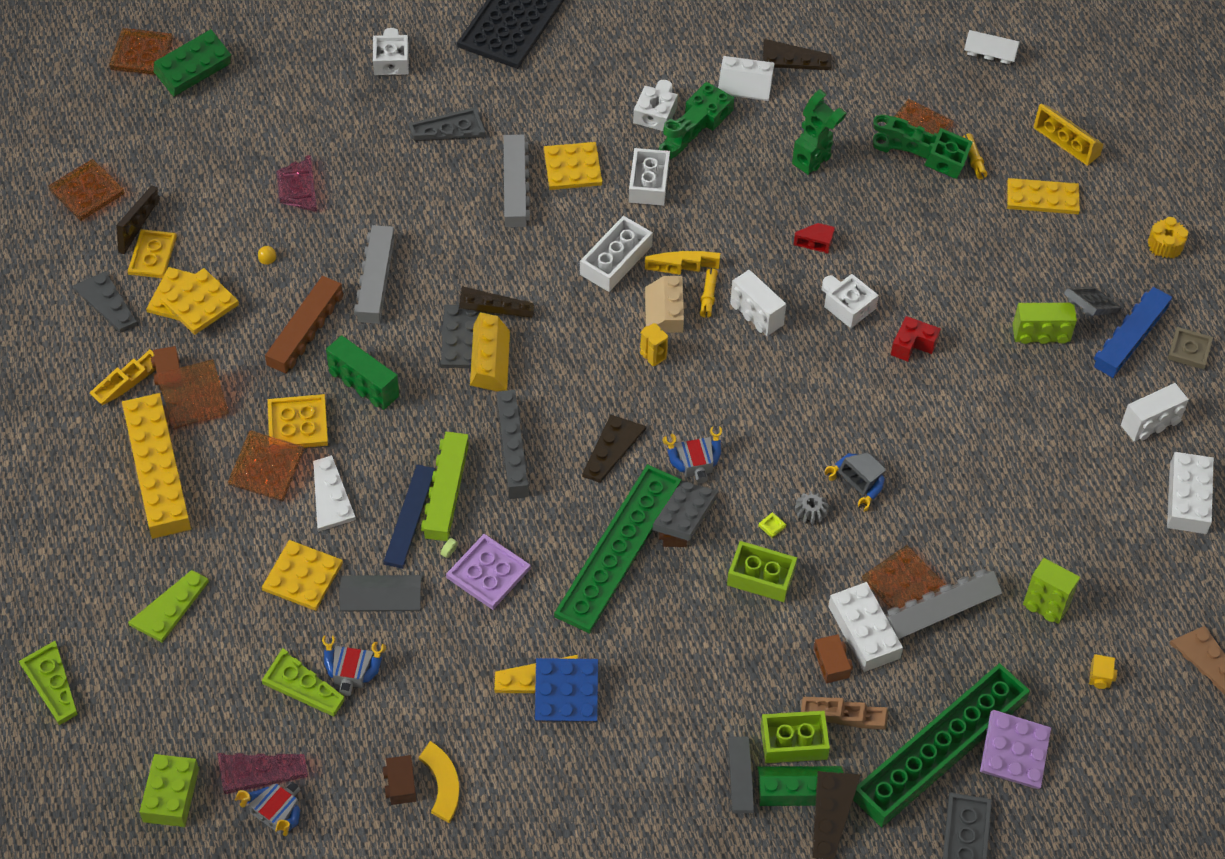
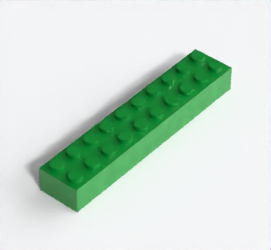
(938, 746)

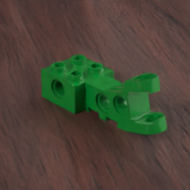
(703, 109)
(816, 141)
(942, 151)

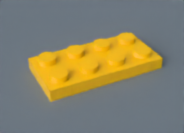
(1043, 196)

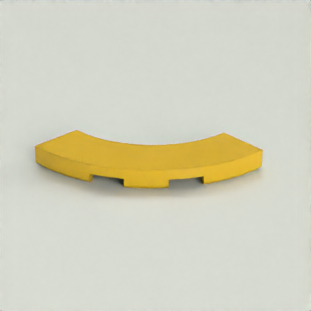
(446, 780)

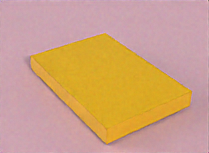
(152, 253)

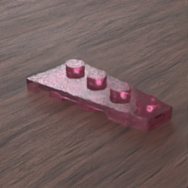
(254, 771)

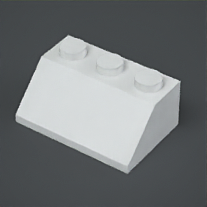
(991, 46)
(746, 78)

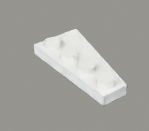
(331, 498)

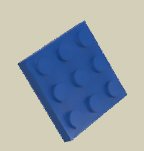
(566, 690)

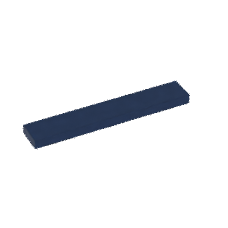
(409, 517)

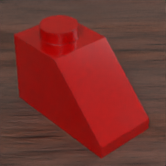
(815, 237)

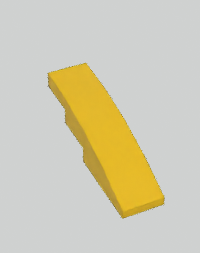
(687, 260)
(123, 380)

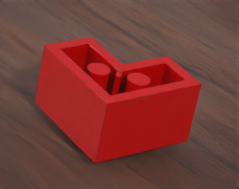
(914, 335)

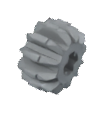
(804, 510)

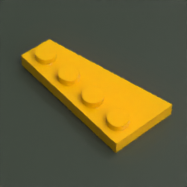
(518, 679)

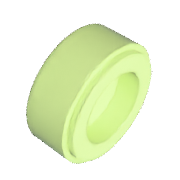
(449, 547)

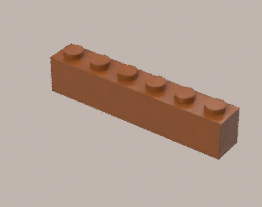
(304, 324)

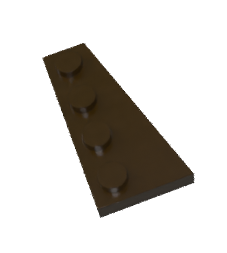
(135, 218)

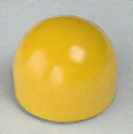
(266, 255)

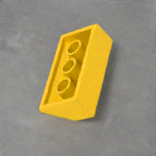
(1067, 135)
(490, 353)

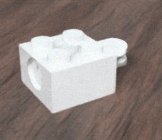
(391, 50)
(655, 105)
(851, 290)

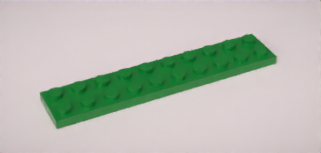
(616, 549)

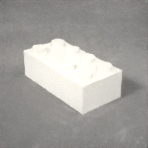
(616, 253)
(1190, 493)
(865, 627)

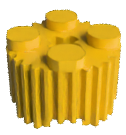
(1167, 238)

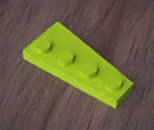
(166, 611)

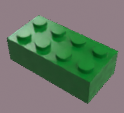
(192, 62)
(362, 372)

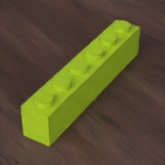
(446, 486)

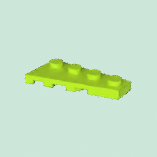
(49, 678)
(296, 681)

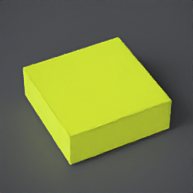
(772, 525)

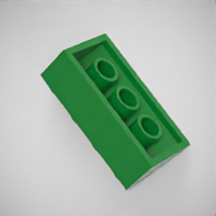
(789, 784)

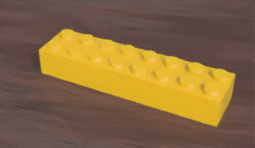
(156, 466)

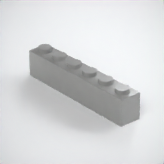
(515, 181)
(375, 274)
(943, 604)

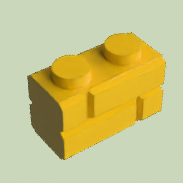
(654, 344)

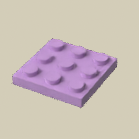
(488, 571)
(1015, 749)

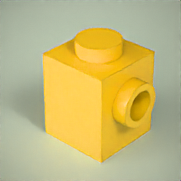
(1102, 671)

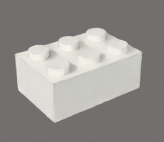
(649, 176)
(757, 303)
(1154, 412)

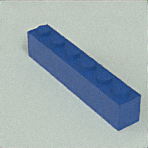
(1132, 332)

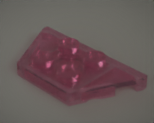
(297, 185)

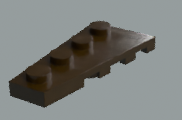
(794, 57)
(489, 302)
(613, 443)
(832, 807)

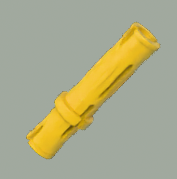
(976, 161)
(708, 298)

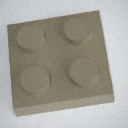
(1190, 348)

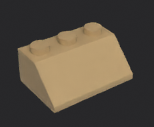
(665, 304)

